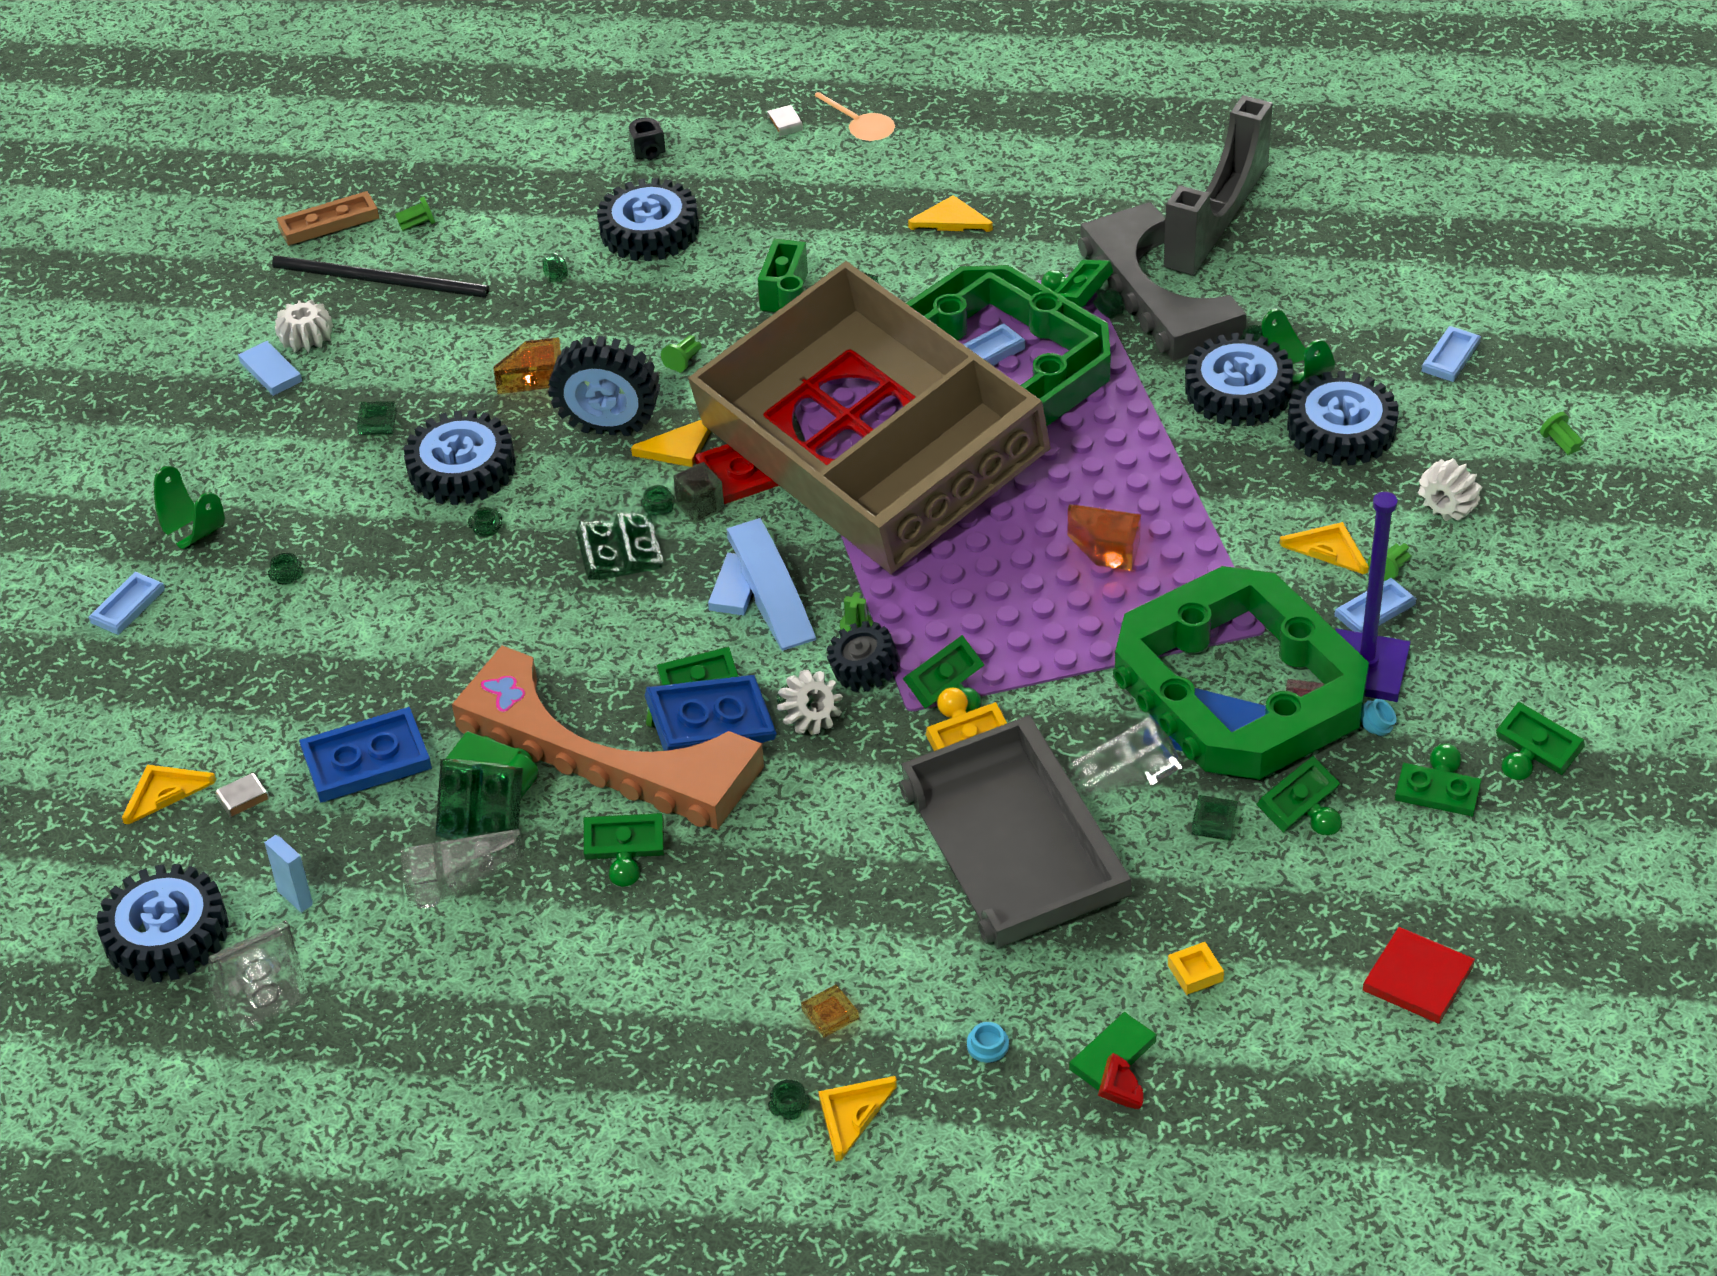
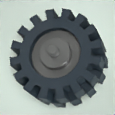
(863, 656)

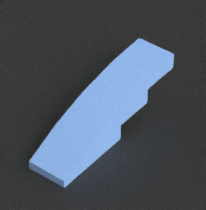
(771, 584)

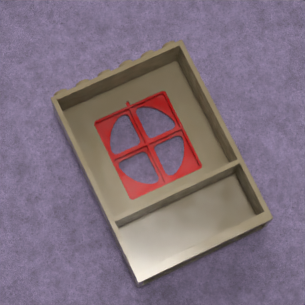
(916, 473)

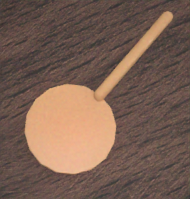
(866, 126)

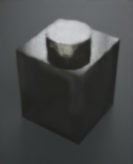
(698, 492)

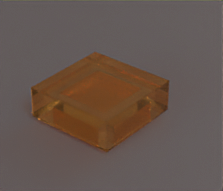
(829, 1010)

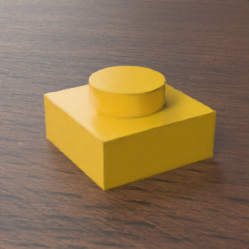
(1195, 968)

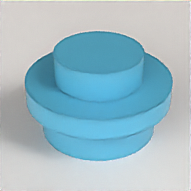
(1378, 717)
(987, 1042)

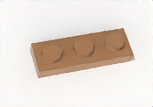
(327, 218)

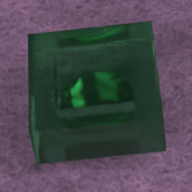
(376, 418)
(1214, 817)

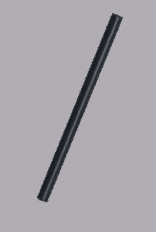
(380, 276)

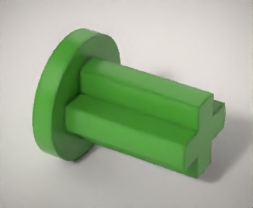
(415, 215)
(677, 356)
(1562, 433)
(1396, 557)
(855, 612)

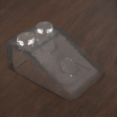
(257, 979)

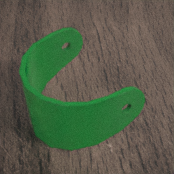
(1284, 335)
(177, 509)

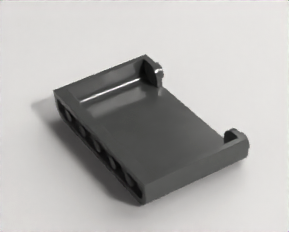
(1014, 832)

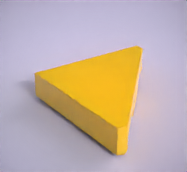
(950, 216)
(674, 446)
(1328, 544)
(163, 787)
(851, 1109)

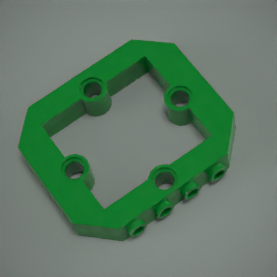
(1056, 379)
(1291, 723)

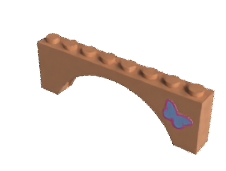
(690, 781)

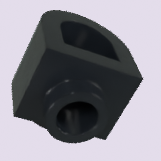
(646, 138)

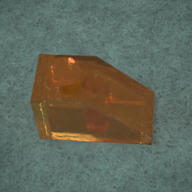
(527, 366)
(1105, 535)

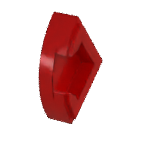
(1120, 1083)

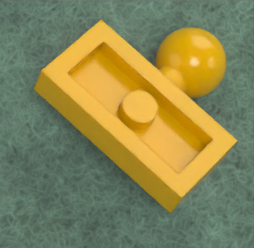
(961, 725)

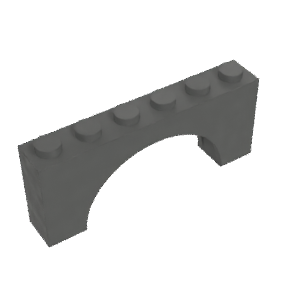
(1198, 217)
(1172, 319)

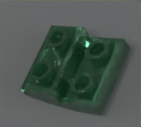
(619, 547)
(477, 798)

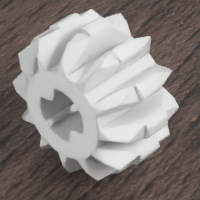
(303, 325)
(1449, 489)
(821, 708)

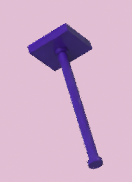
(1385, 655)

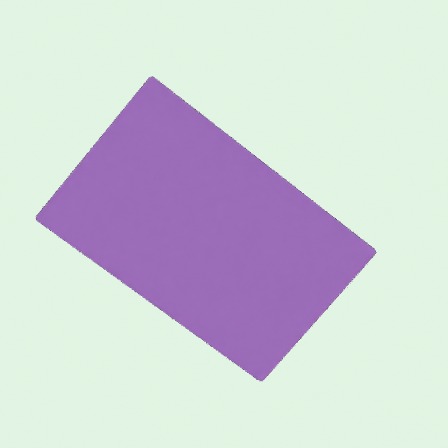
(1010, 569)

